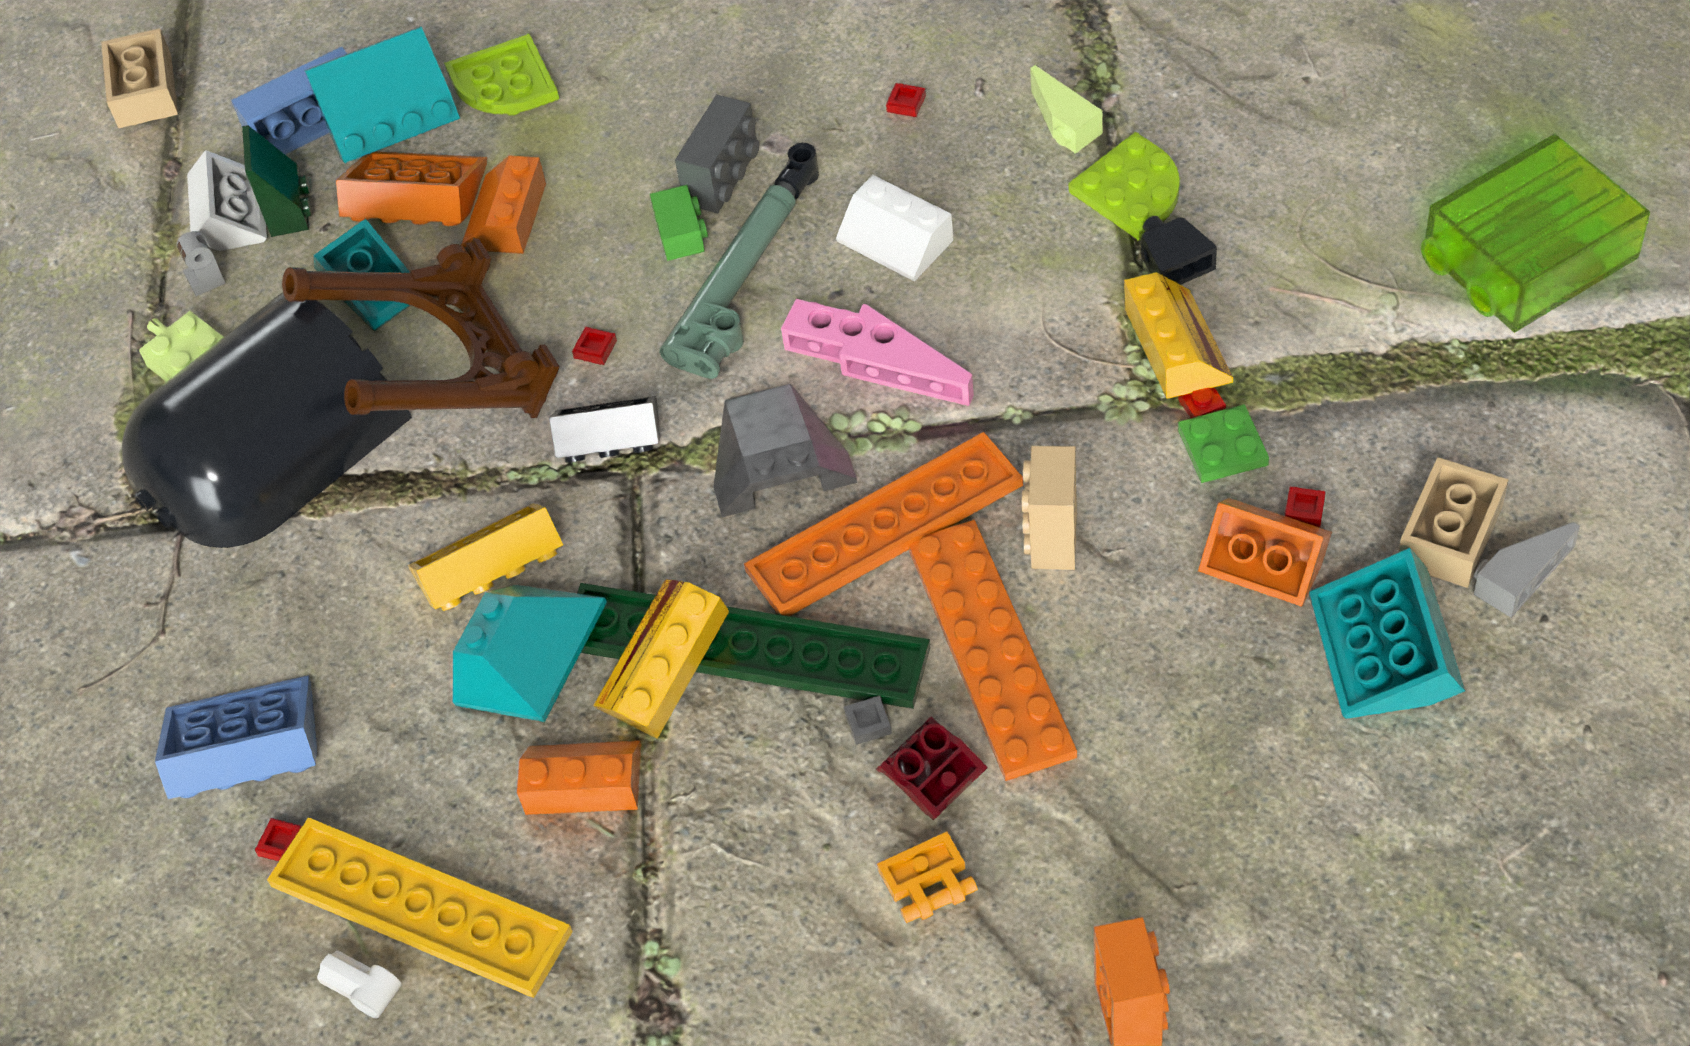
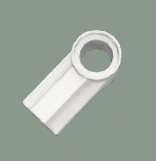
(364, 986)

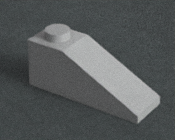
(1522, 567)

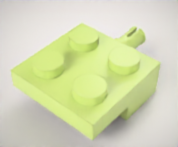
(177, 344)

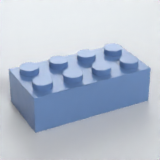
(285, 108)

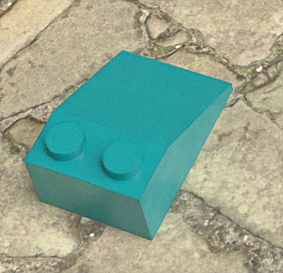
(363, 251)

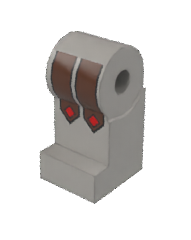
(203, 269)

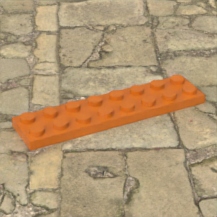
(882, 525)
(992, 651)

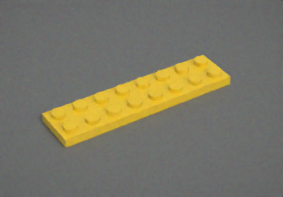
(421, 907)

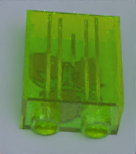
(1534, 233)

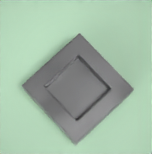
(867, 720)

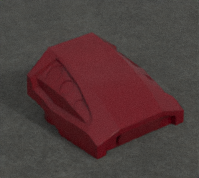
(932, 767)

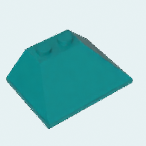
(521, 649)

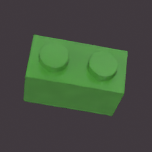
(678, 223)

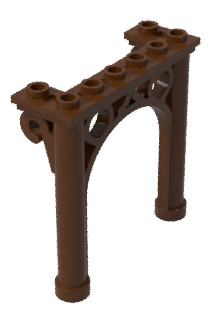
(456, 281)

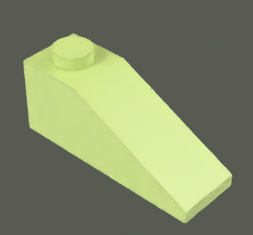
(1067, 114)

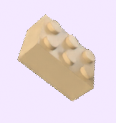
(139, 78)
(1050, 507)
(1454, 520)

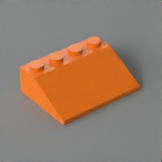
(410, 187)

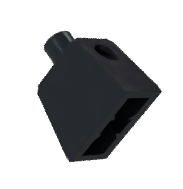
(1176, 250)

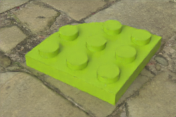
(503, 78)
(1130, 184)

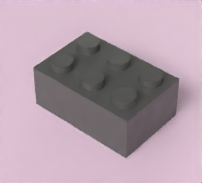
(718, 152)

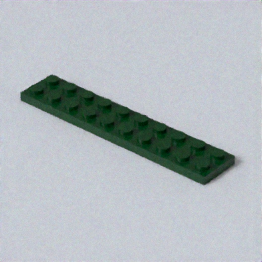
(782, 650)

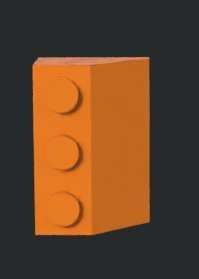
(507, 205)
(1264, 551)
(579, 777)

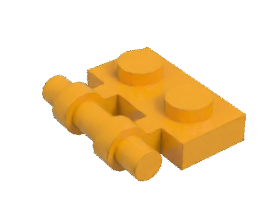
(922, 867)

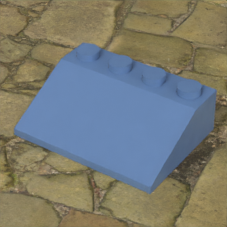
(237, 738)

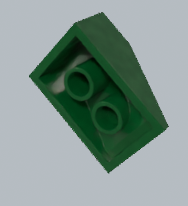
(276, 185)

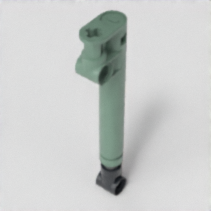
(707, 326)

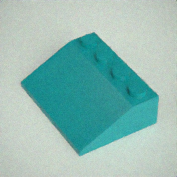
(382, 94)
(1386, 638)

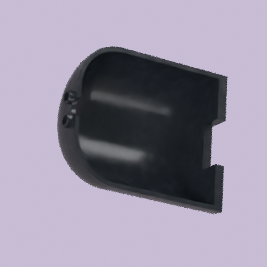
(254, 426)

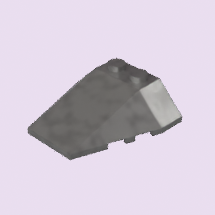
(773, 442)

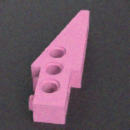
(874, 350)

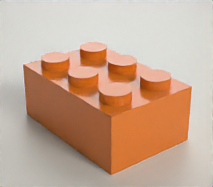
(1130, 983)

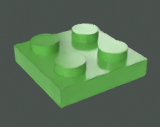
(1223, 443)

